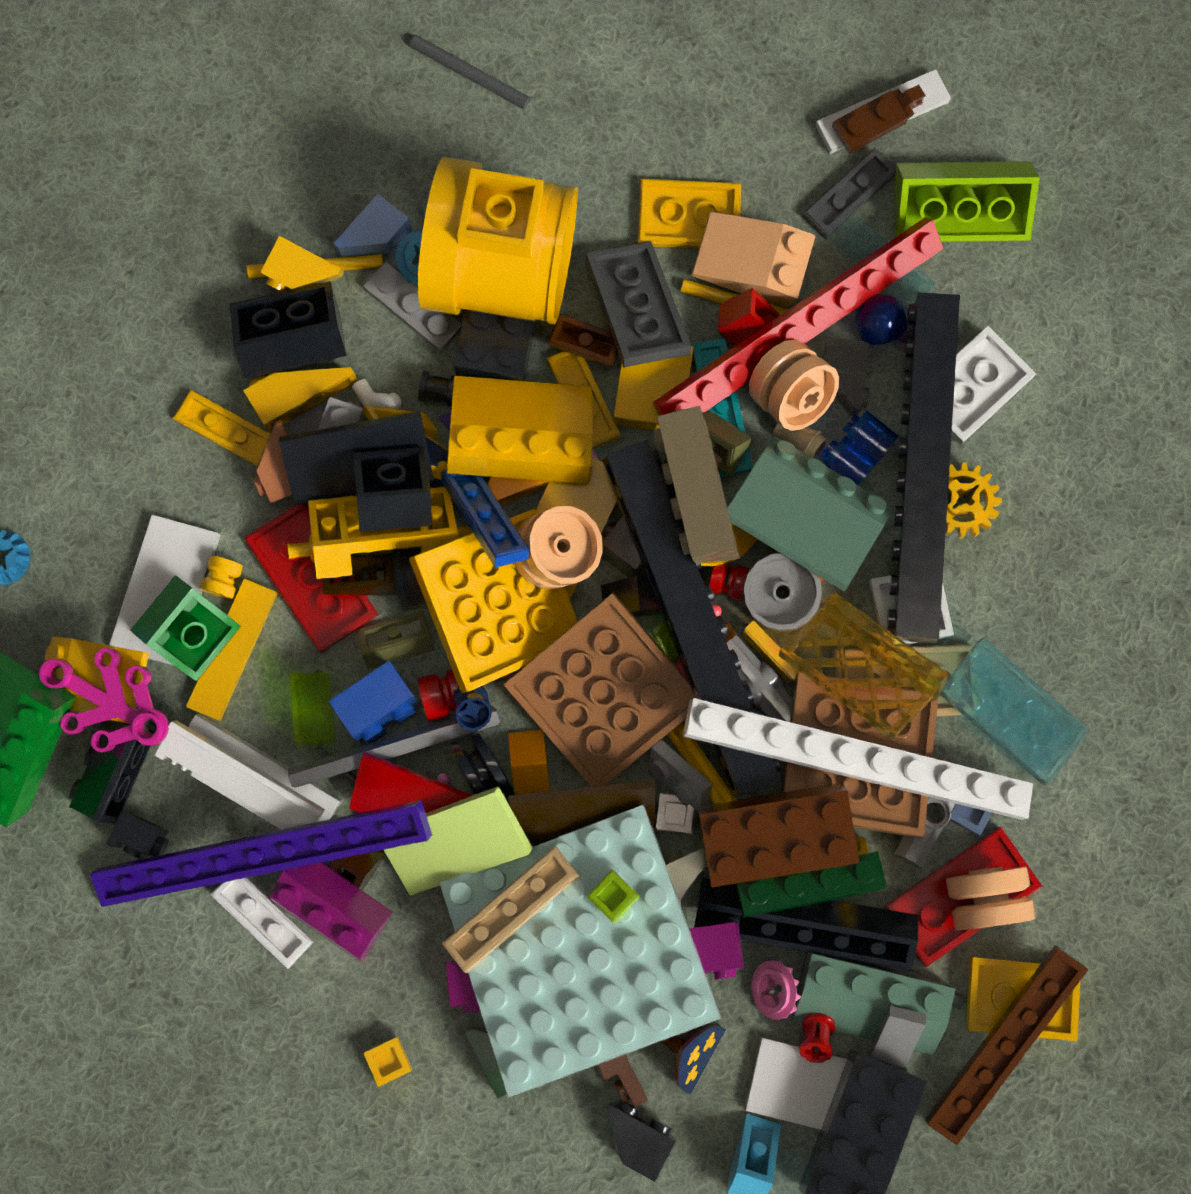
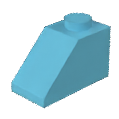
(754, 1157)

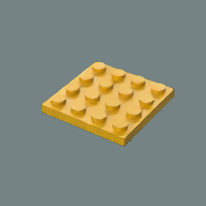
(487, 613)

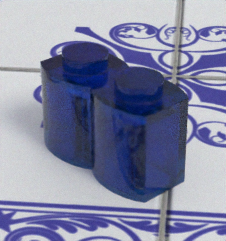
(861, 447)

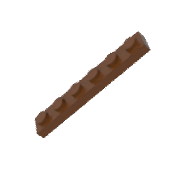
(1006, 1045)

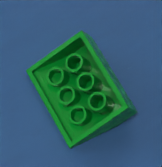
(27, 734)

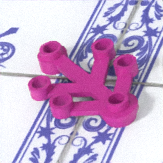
(110, 703)

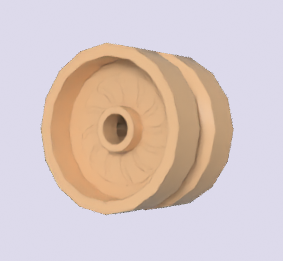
(793, 385)
(561, 546)
(990, 898)

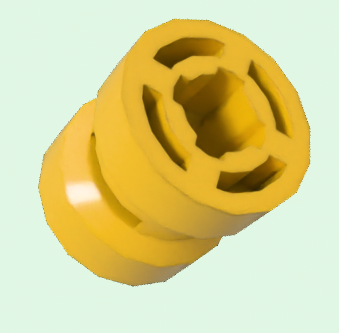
(221, 577)

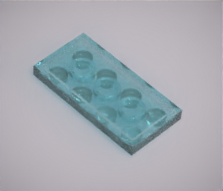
(1014, 711)

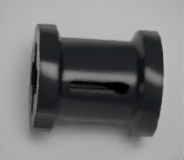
(436, 388)

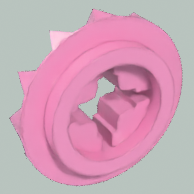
(764, 979)

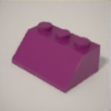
(332, 907)

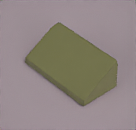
(726, 441)
(395, 639)

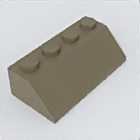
(697, 486)

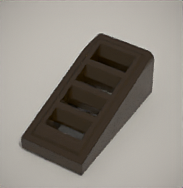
(373, 587)

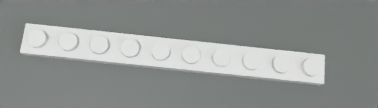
(857, 759)

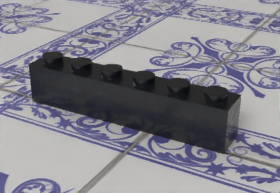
(819, 928)

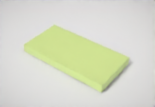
(464, 839)

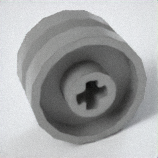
(777, 613)

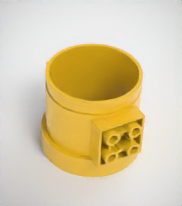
(495, 243)

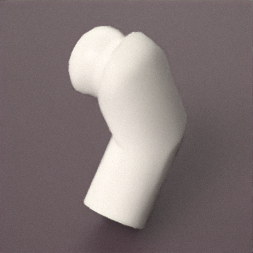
(369, 397)

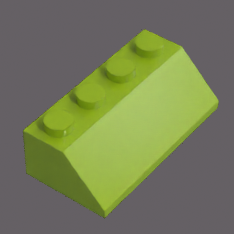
(968, 199)

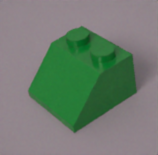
(185, 628)

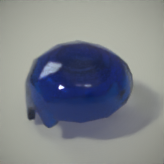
(881, 319)

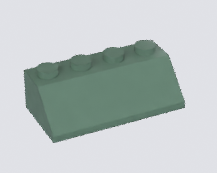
(861, 994)

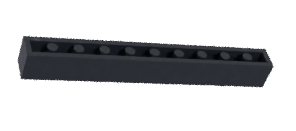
(926, 468)
(685, 603)

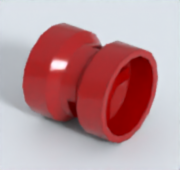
(735, 581)

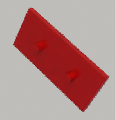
(388, 784)

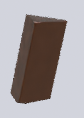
(583, 340)

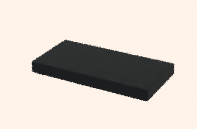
(322, 460)

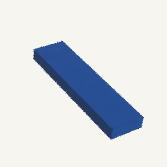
(486, 518)

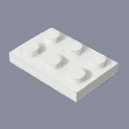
(985, 380)

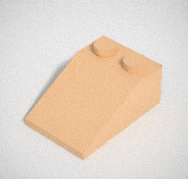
(755, 255)

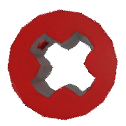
(815, 1037)

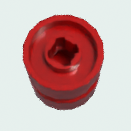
(438, 694)

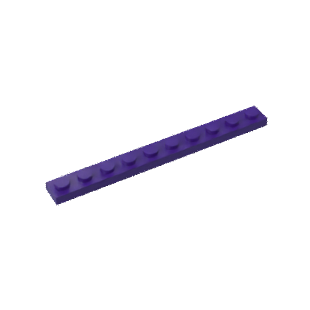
(262, 853)

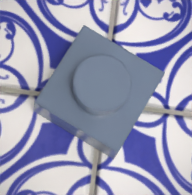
(970, 818)

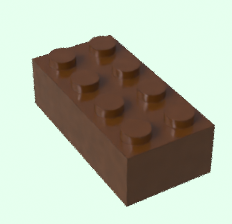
(778, 834)

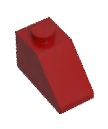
(744, 316)

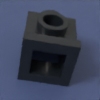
(138, 836)

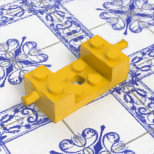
(338, 534)

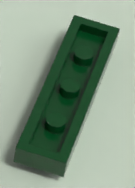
(811, 887)

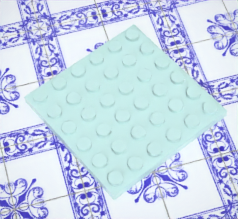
(572, 981)

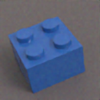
(375, 703)

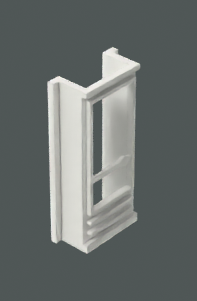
(245, 774)

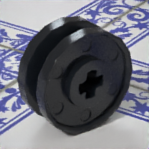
(481, 767)

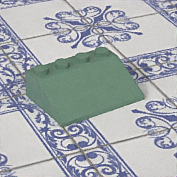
(809, 512)

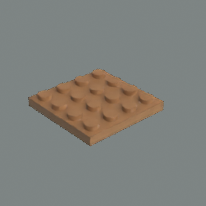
(603, 692)
(871, 804)

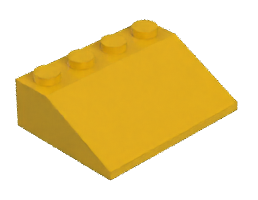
(521, 430)

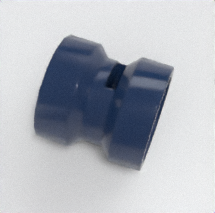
(473, 714)

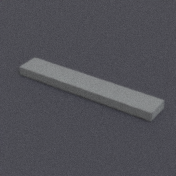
(384, 749)

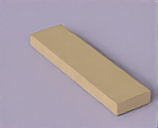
(510, 909)

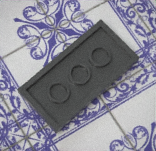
(637, 304)

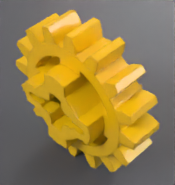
(971, 510)

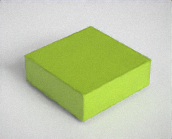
(613, 896)

